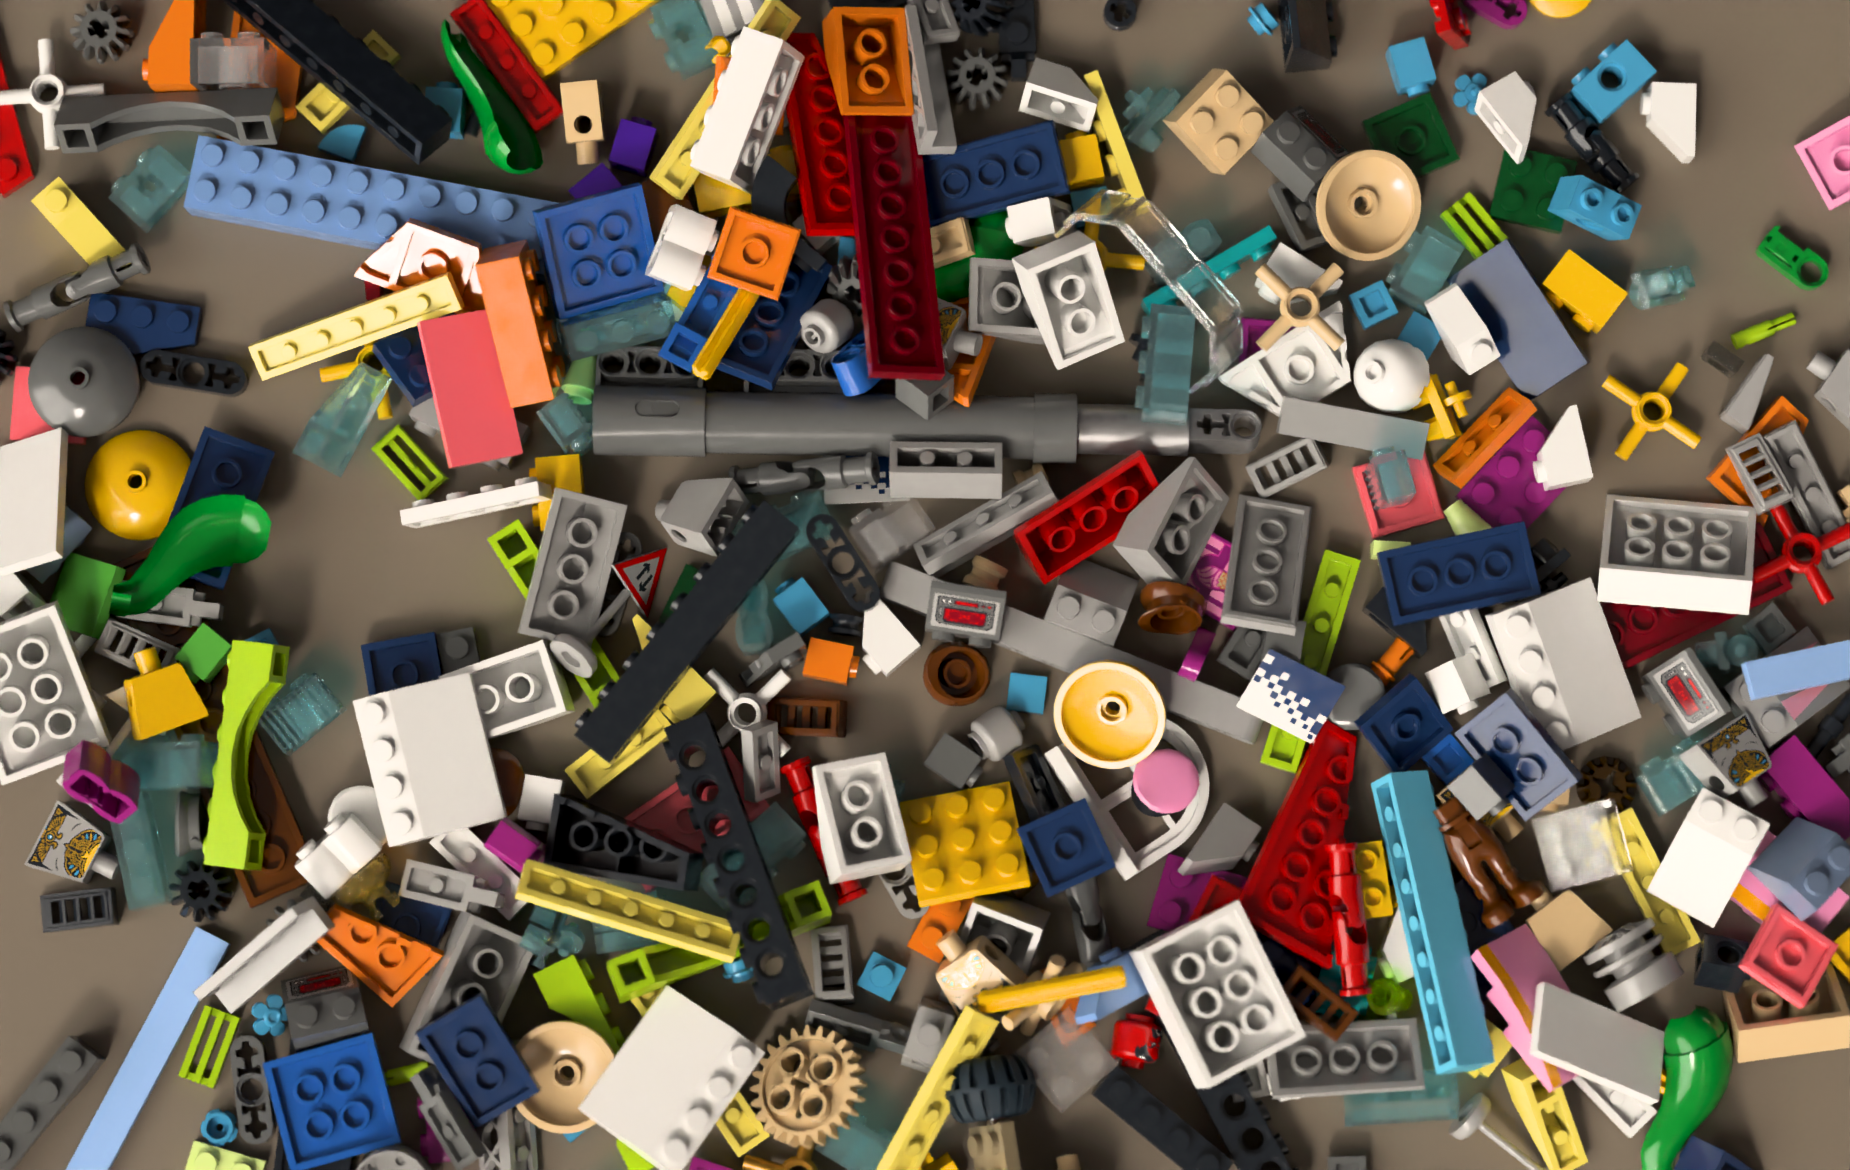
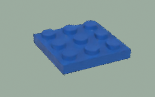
(597, 250)
(332, 1102)

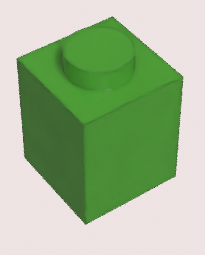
(204, 654)

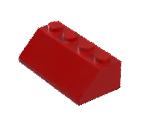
(1084, 518)

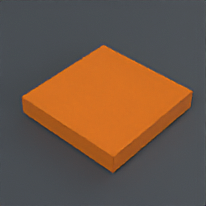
(754, 253)

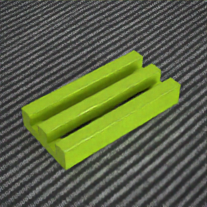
(1483, 216)
(431, 487)
(198, 1077)

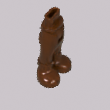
(1470, 844)

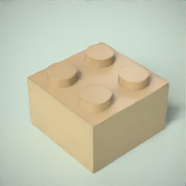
(1218, 121)

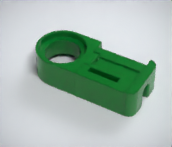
(1789, 258)

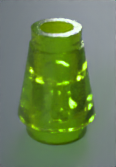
(1389, 997)

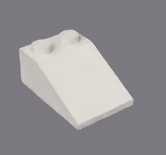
(1069, 298)
(519, 689)
(859, 819)
(1708, 857)

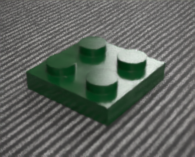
(1413, 135)
(1527, 188)

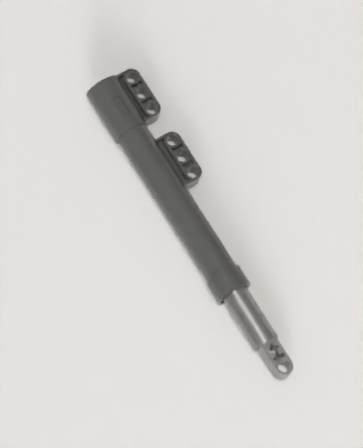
(811, 416)

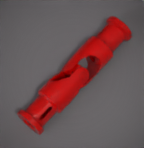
(802, 784)
(1344, 893)

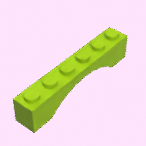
(519, 557)
(234, 830)
(666, 964)
(569, 992)

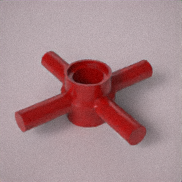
(1789, 561)

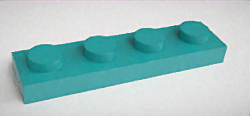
(1223, 265)

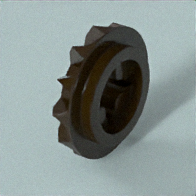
(1601, 768)

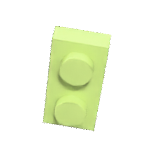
(210, 1157)

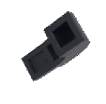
(769, 200)

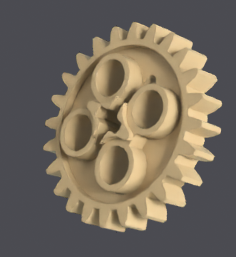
(836, 1092)

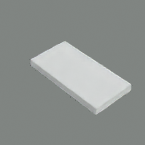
(32, 500)
(1597, 1043)

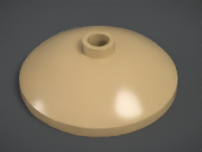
(1387, 210)
(546, 1052)

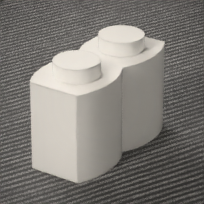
(682, 247)
(337, 855)

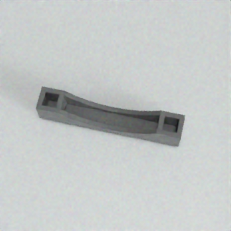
(99, 122)
(45, 1098)

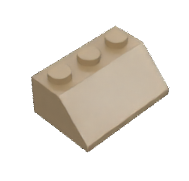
(1771, 1027)

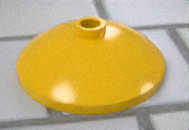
(139, 511)
(1102, 734)

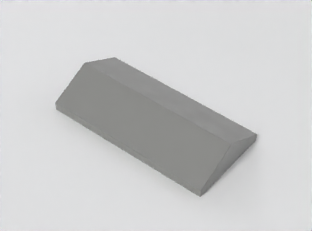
(572, 565)
(1363, 1060)

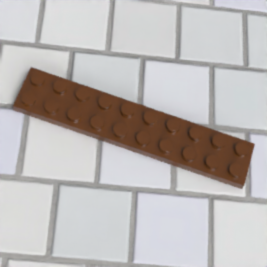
(270, 803)

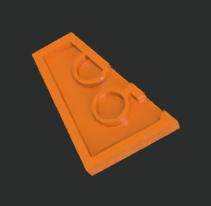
(1724, 474)
(378, 954)

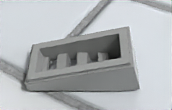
(1744, 403)
(1778, 479)
(1259, 481)
(109, 634)
(837, 997)

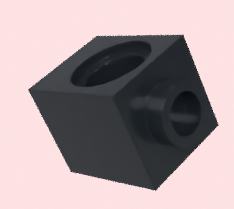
(1718, 963)

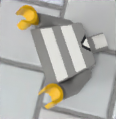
(727, 20)

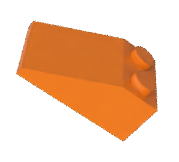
(169, 52)
(869, 60)

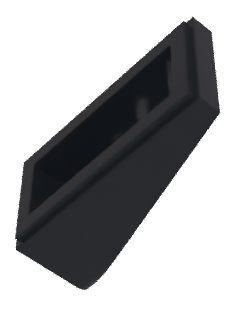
(109, 909)

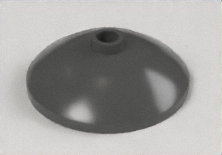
(103, 397)

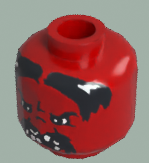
(1136, 1040)

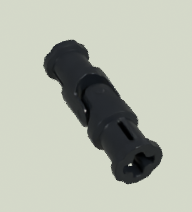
(1580, 127)

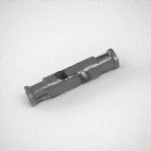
(99, 277)
(785, 476)
(1086, 911)

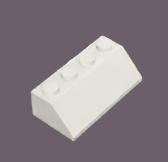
(746, 109)

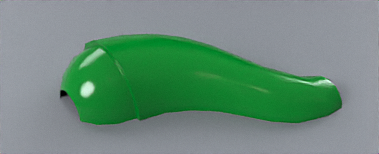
(506, 133)
(989, 242)
(199, 537)
(1696, 1078)

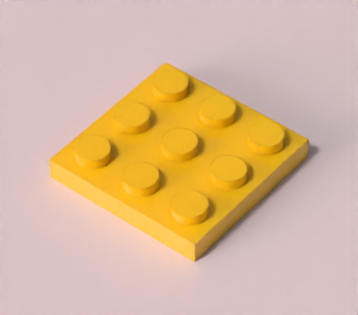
(964, 844)

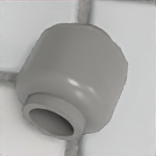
(826, 325)
(996, 733)

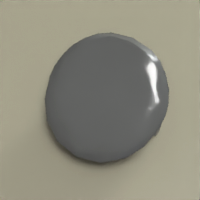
(1361, 692)
(190, 823)

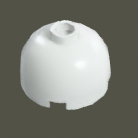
(1391, 375)

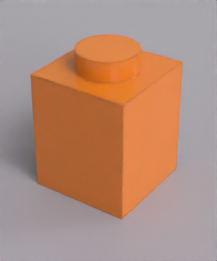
(830, 661)

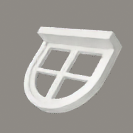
(1126, 860)

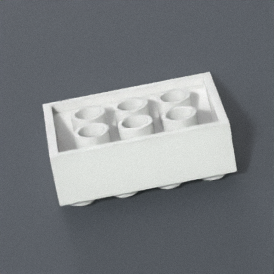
(1677, 554)
(1565, 663)
(43, 694)
(430, 759)
(1217, 995)
(671, 1081)

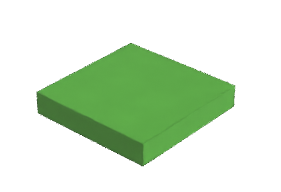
(86, 593)

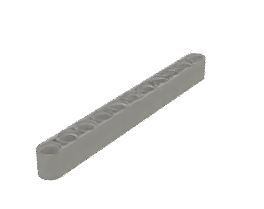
(1070, 650)

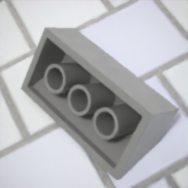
(474, 961)

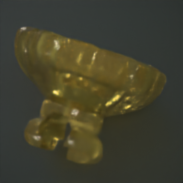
(367, 887)

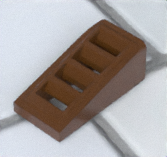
(838, 716)
(1308, 1014)

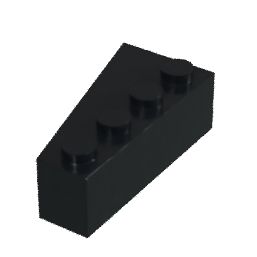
(611, 847)

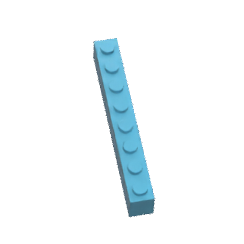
(1432, 922)

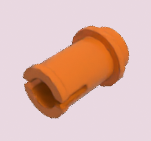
(1392, 661)

